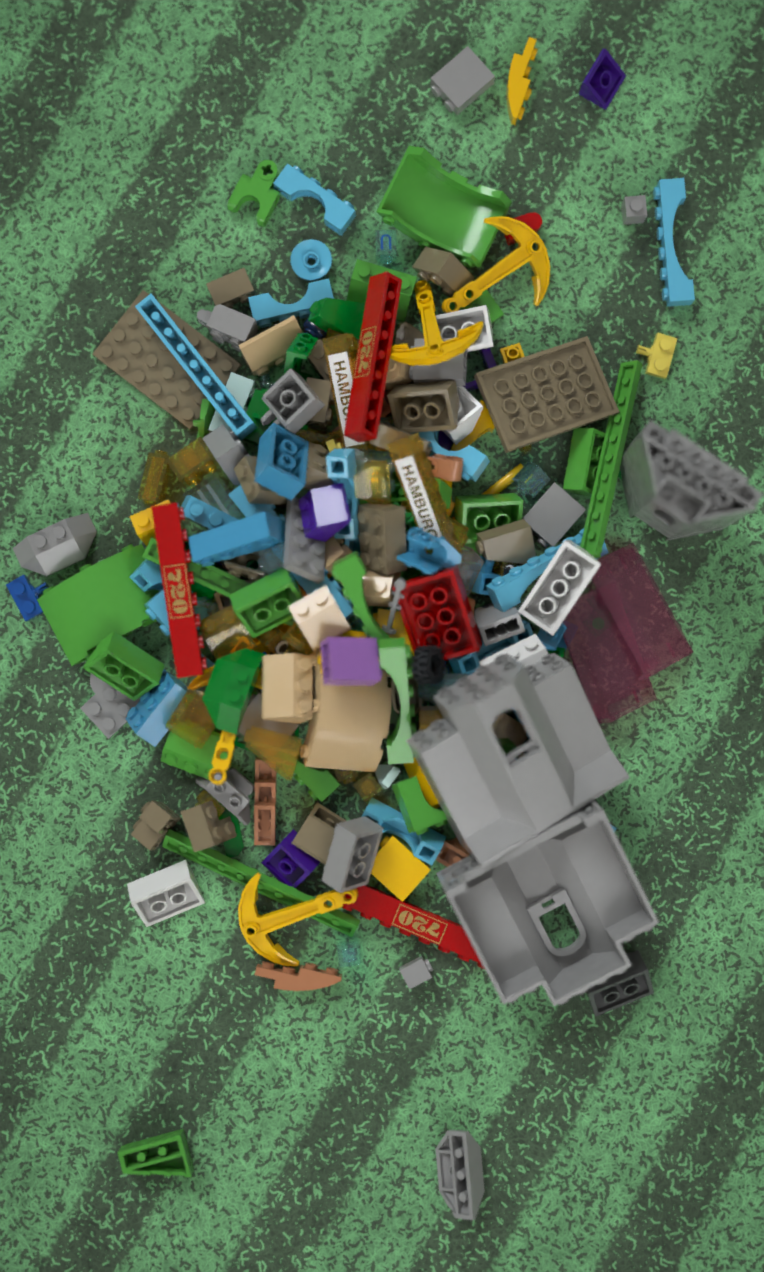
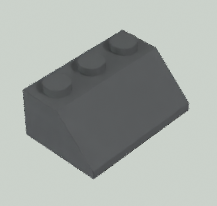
(622, 987)

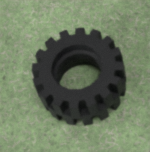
(428, 665)

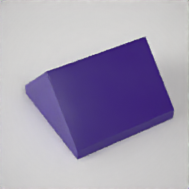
(602, 80)

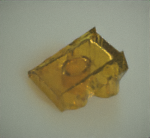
(191, 720)

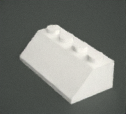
(560, 586)

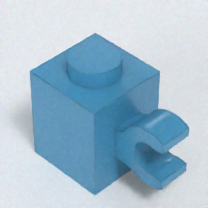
(485, 577)

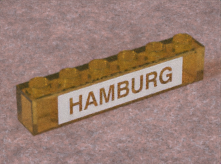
(341, 361)
(422, 489)

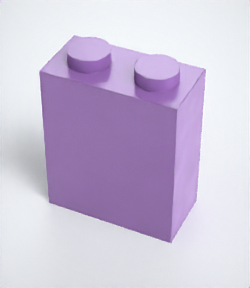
(350, 661)

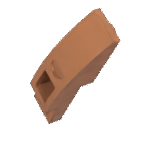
(307, 979)

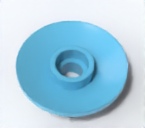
(311, 250)

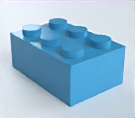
(282, 461)
(156, 708)

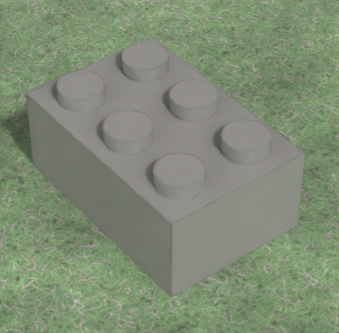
(352, 854)

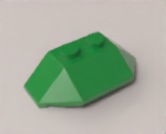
(232, 688)

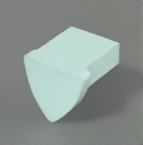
(386, 775)

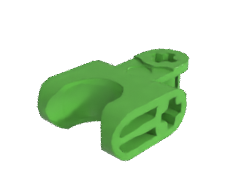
(257, 189)

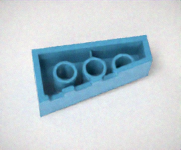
(237, 538)

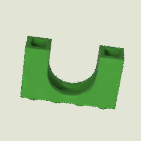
(414, 808)

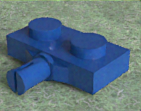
(26, 596)

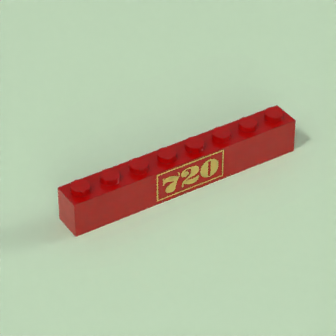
(373, 357)
(178, 590)
(413, 920)

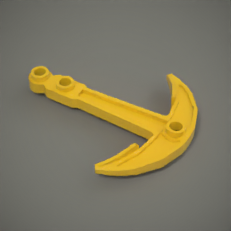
(521, 255)
(435, 349)
(227, 739)
(280, 918)

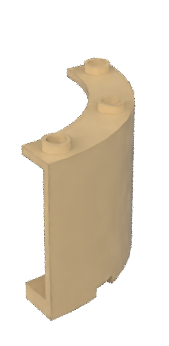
(347, 724)

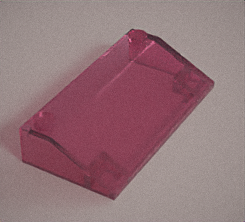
(640, 611)
(604, 660)

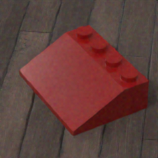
(439, 614)

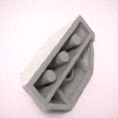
(57, 545)
(460, 1173)

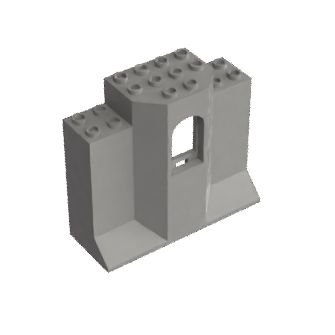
(503, 799)
(573, 865)

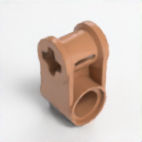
(446, 467)

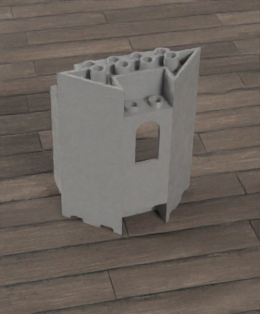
(682, 485)

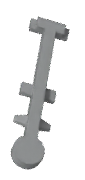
(399, 584)

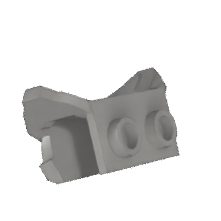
(232, 793)

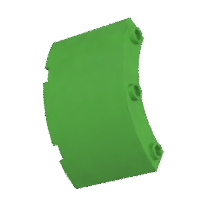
(442, 208)
(97, 603)

